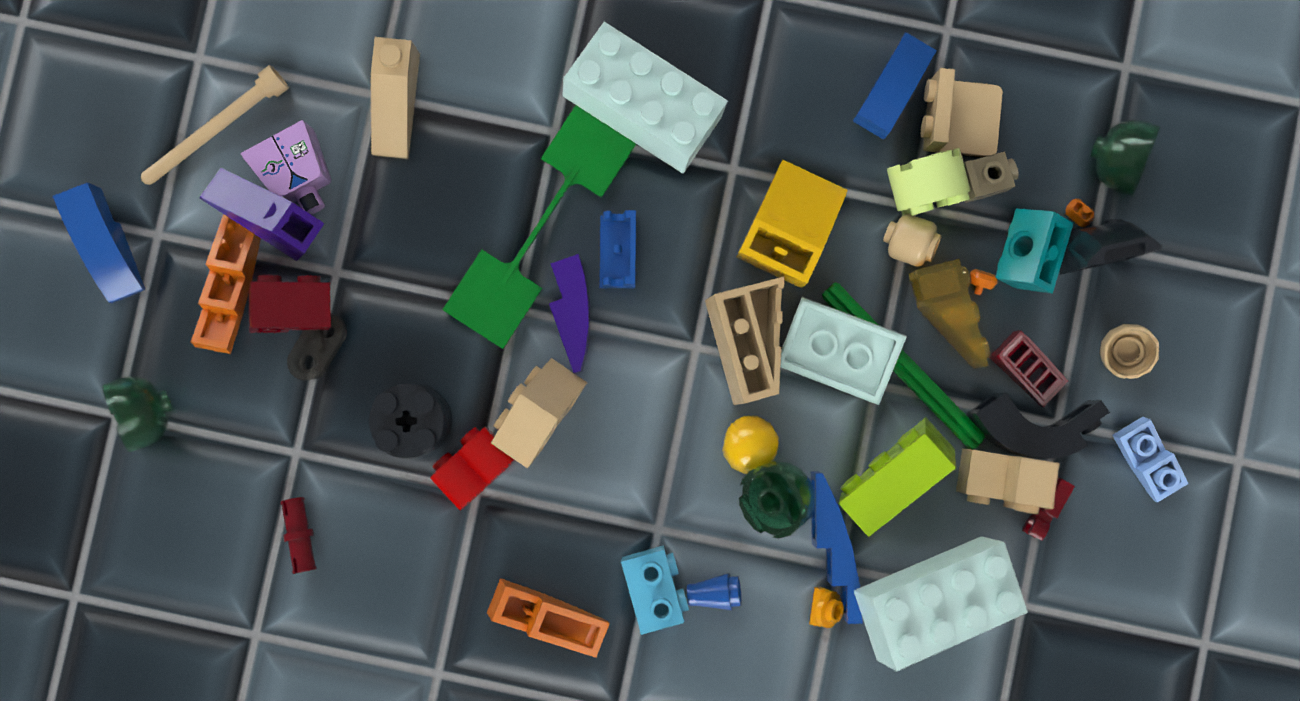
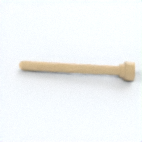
(267, 84)

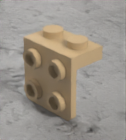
(961, 115)

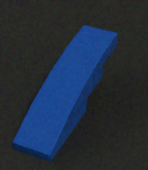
(831, 533)

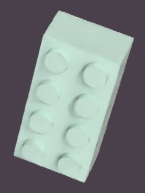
(643, 97)
(940, 602)

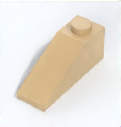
(393, 96)

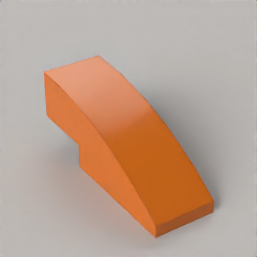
(547, 618)

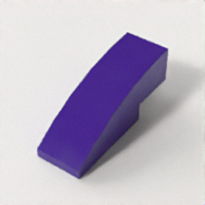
(573, 310)

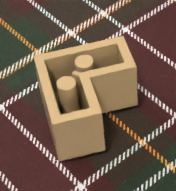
(536, 411)
(1018, 481)

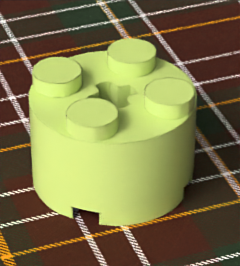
(928, 180)

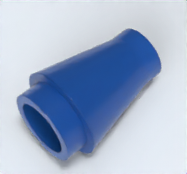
(717, 592)

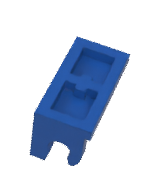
(618, 250)

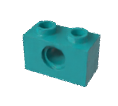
(1034, 250)

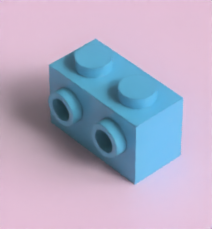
(653, 589)

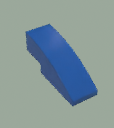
(894, 86)
(99, 241)

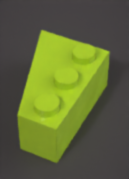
(898, 477)

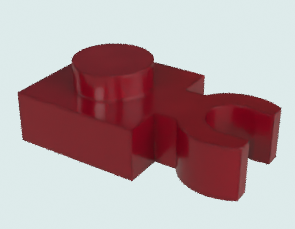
(1039, 524)

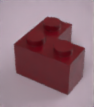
(289, 305)

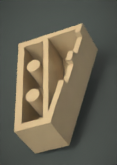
(748, 338)

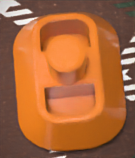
(1080, 212)
(982, 280)

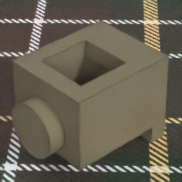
(981, 184)

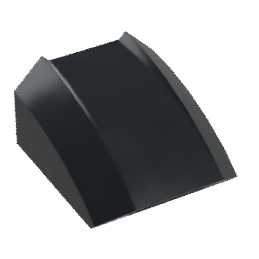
(1106, 244)

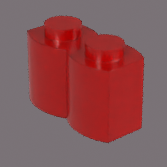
(471, 468)

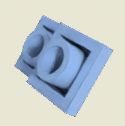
(1149, 460)

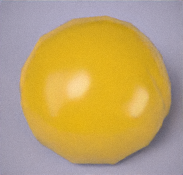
(750, 443)

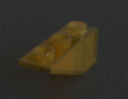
(946, 303)

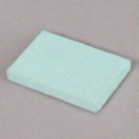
(841, 350)

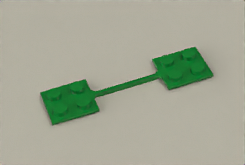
(495, 293)

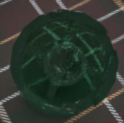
(1124, 154)
(137, 411)
(777, 498)

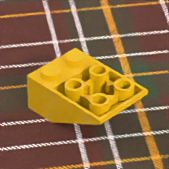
(792, 224)

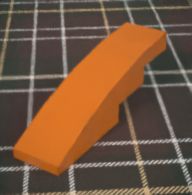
(226, 286)

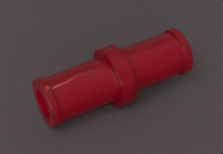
(298, 535)

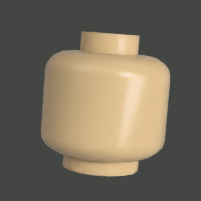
(912, 240)

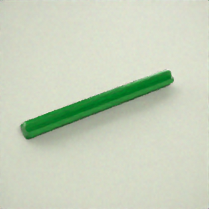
(914, 376)

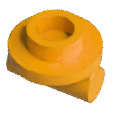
(825, 608)

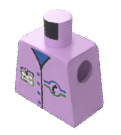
(291, 165)

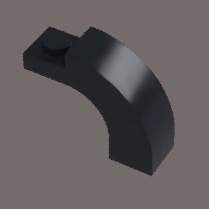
(1015, 434)

